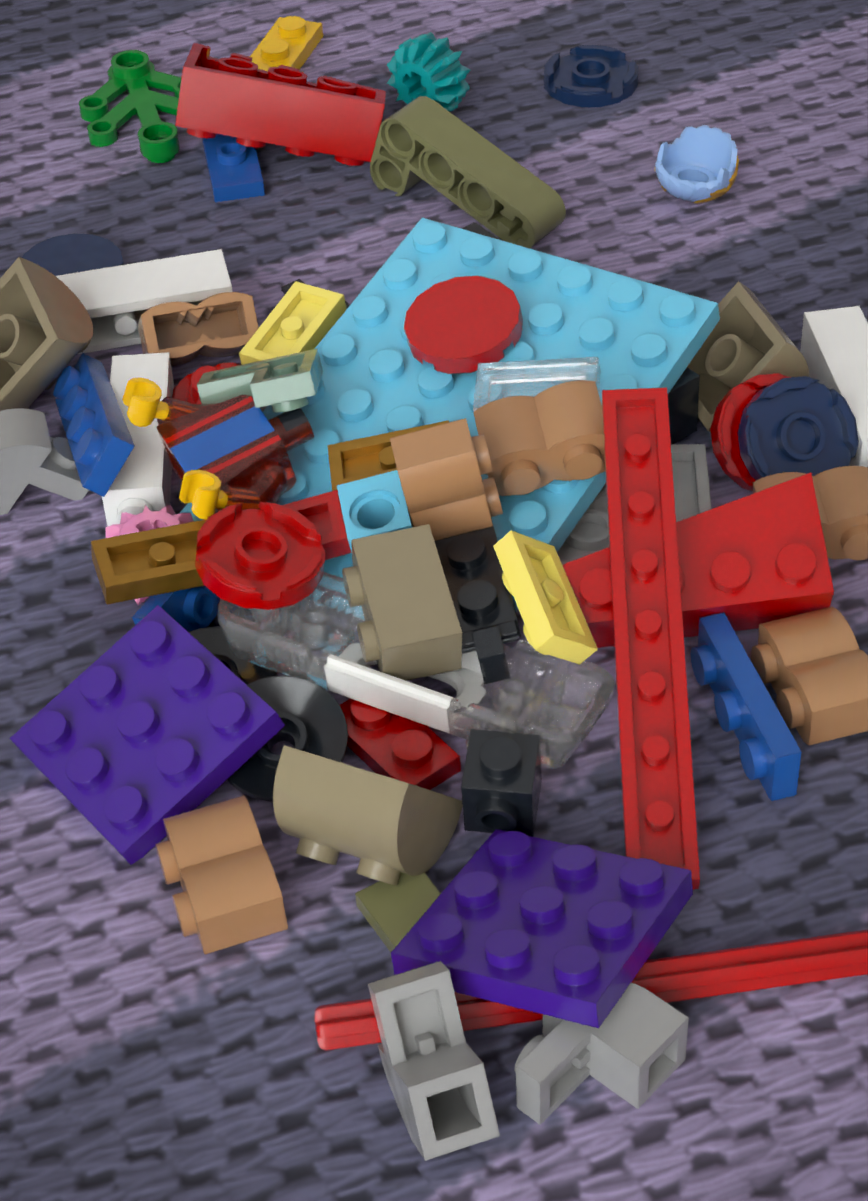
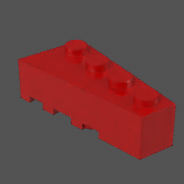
(278, 107)
(744, 558)

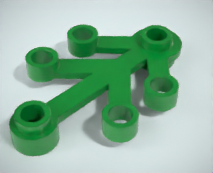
(134, 72)

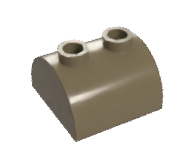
(39, 332)
(741, 347)
(361, 815)

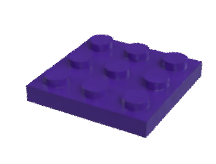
(146, 733)
(547, 925)

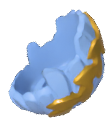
(698, 164)

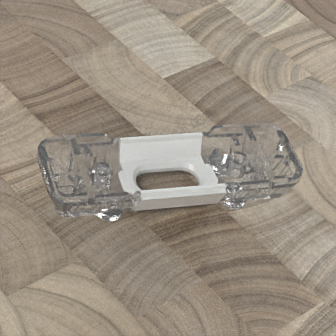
(322, 644)

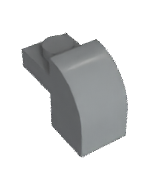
(34, 458)
(629, 1054)
(429, 1064)

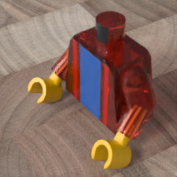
(221, 449)

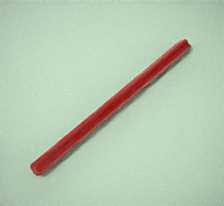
(668, 978)

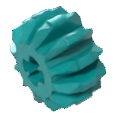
(430, 70)

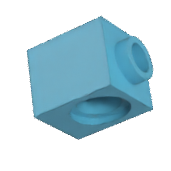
(373, 506)

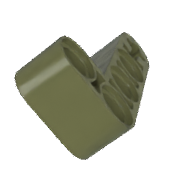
(467, 169)

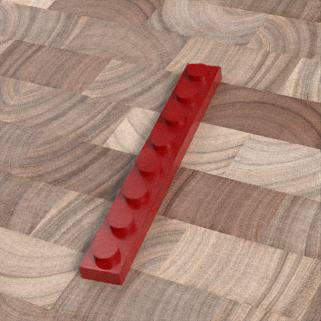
(648, 631)

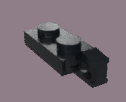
(480, 599)

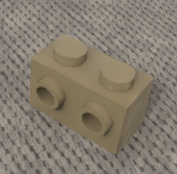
(404, 603)

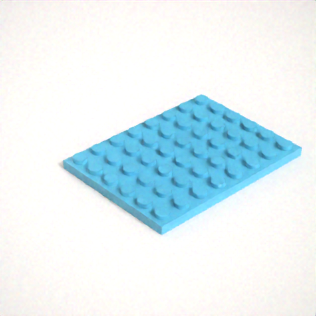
(567, 311)

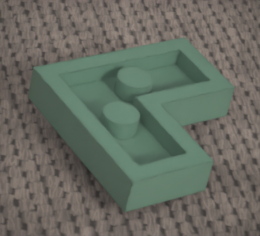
(275, 381)

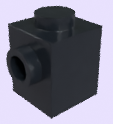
(501, 781)

